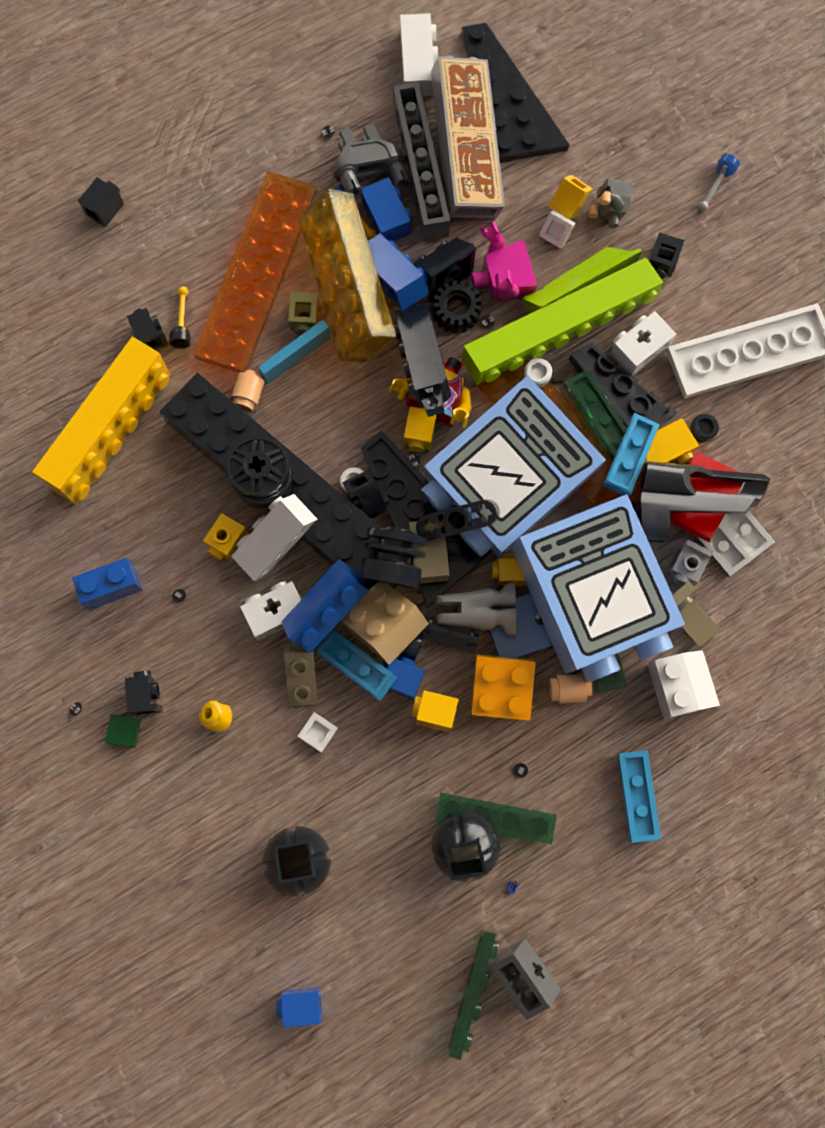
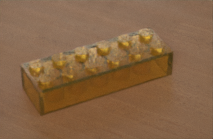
(346, 276)

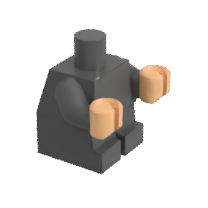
(614, 201)

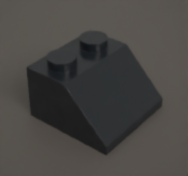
(447, 263)

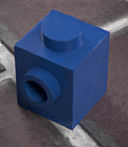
(408, 677)

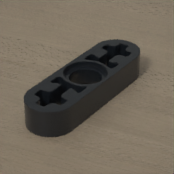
(475, 507)

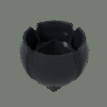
(462, 831)
(318, 858)

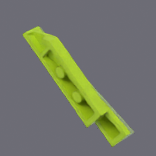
(591, 270)

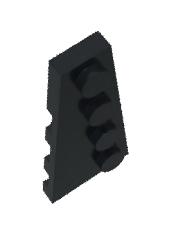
(620, 388)

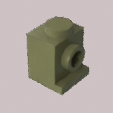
(303, 305)

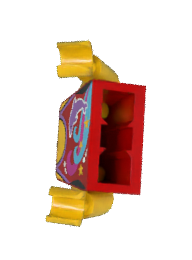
(457, 406)

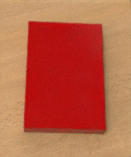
(705, 524)

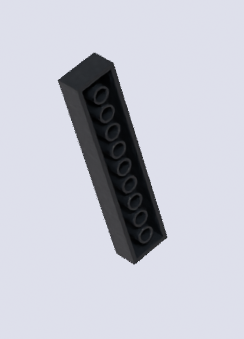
(217, 425)

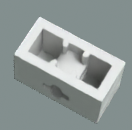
(635, 354)
(258, 609)

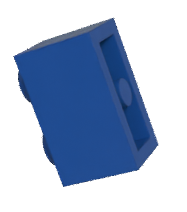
(385, 210)
(107, 583)

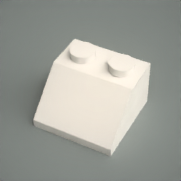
(683, 684)

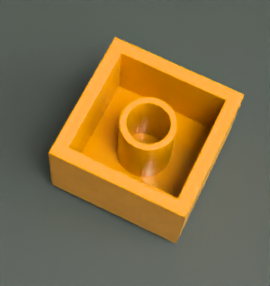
(502, 687)

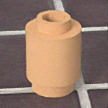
(247, 390)
(569, 688)

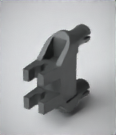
(368, 158)

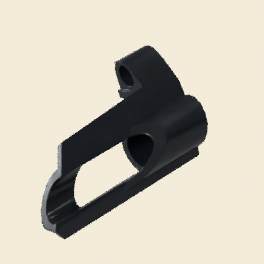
(668, 490)

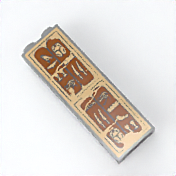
(467, 137)

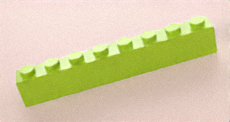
(561, 321)

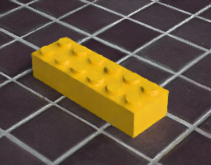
(103, 421)

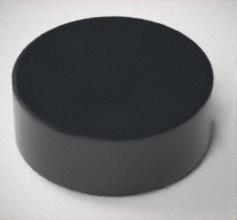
(704, 427)
(413, 648)

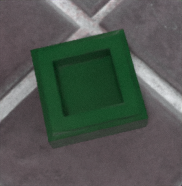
(123, 730)

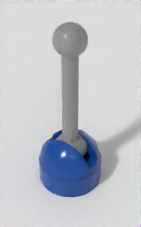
(725, 167)

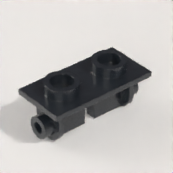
(456, 637)

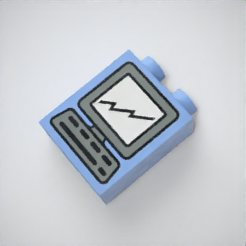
(518, 456)
(598, 588)

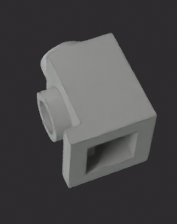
(694, 554)

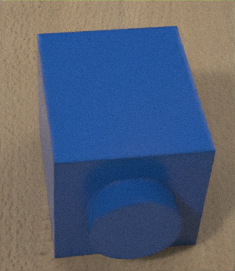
(300, 1007)

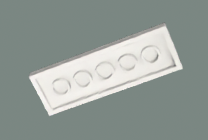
(748, 351)

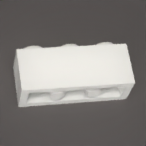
(418, 50)
(273, 536)

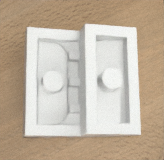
(738, 541)

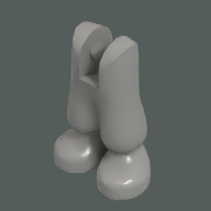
(476, 610)

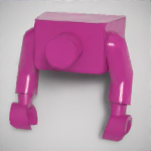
(505, 269)

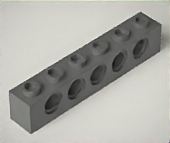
(421, 161)

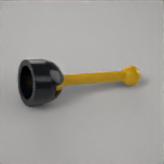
(179, 335)

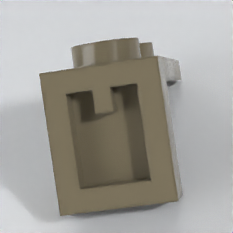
(698, 624)
(300, 675)

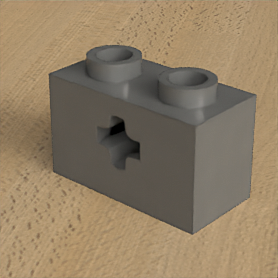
(526, 979)

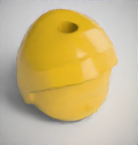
(216, 716)

